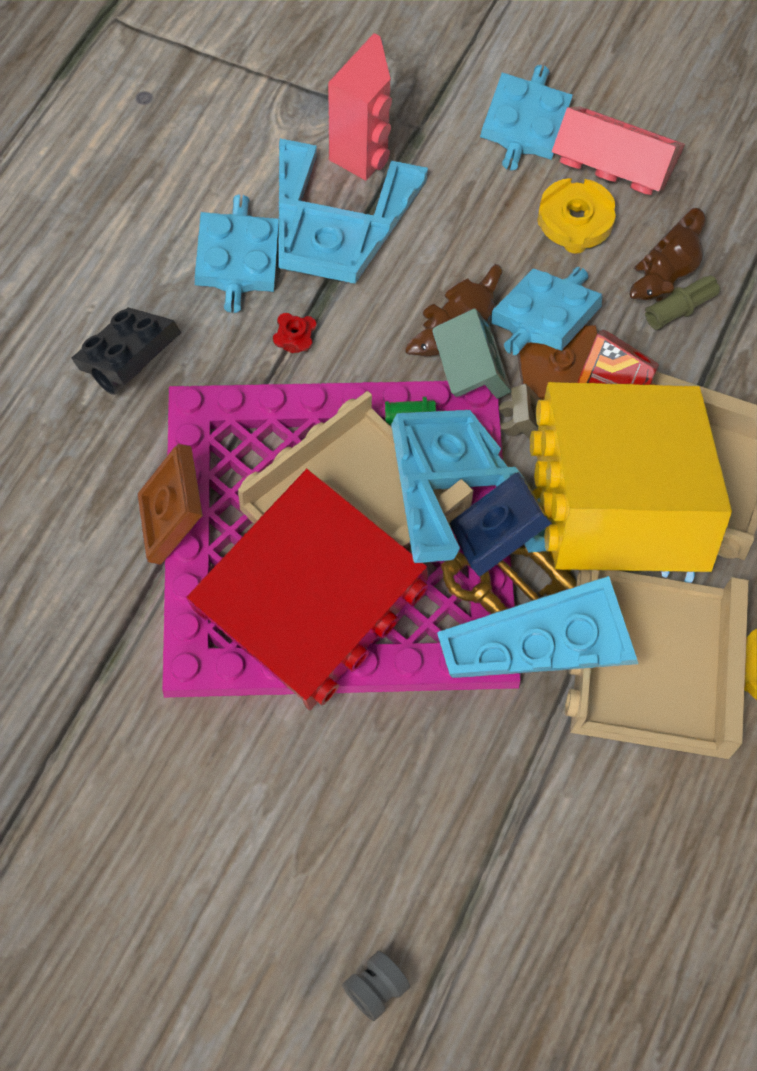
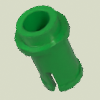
(393, 408)

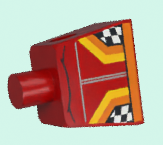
(617, 363)

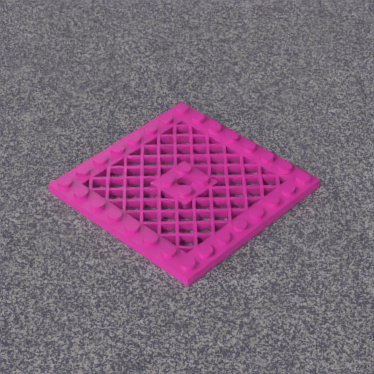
(405, 665)

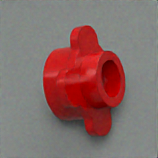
(296, 341)

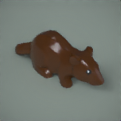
(671, 258)
(461, 299)

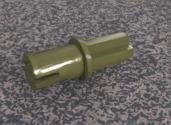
(681, 302)

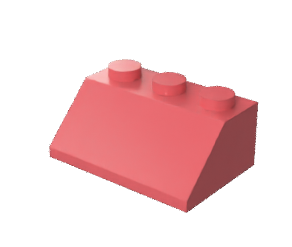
(360, 111)
(616, 149)

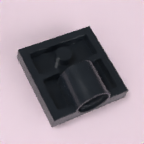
(124, 347)

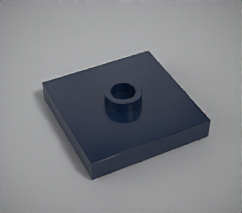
(499, 523)

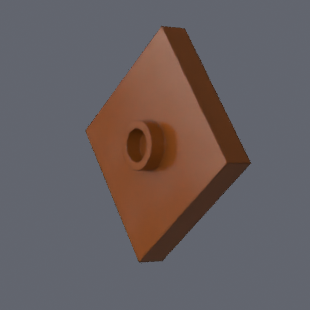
(546, 364)
(169, 504)

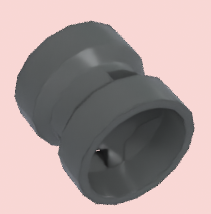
(376, 985)

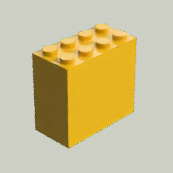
(629, 478)

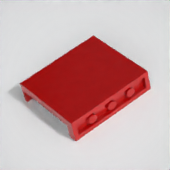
(310, 588)

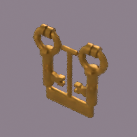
(482, 592)

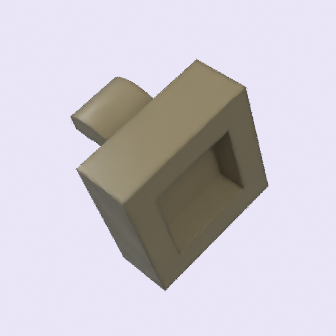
(523, 411)

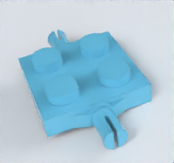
(525, 116)
(236, 252)
(546, 309)

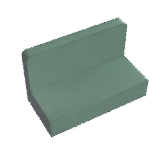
(470, 355)

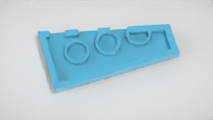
(547, 634)

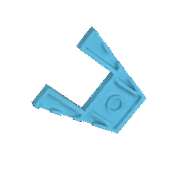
(332, 239)
(435, 454)

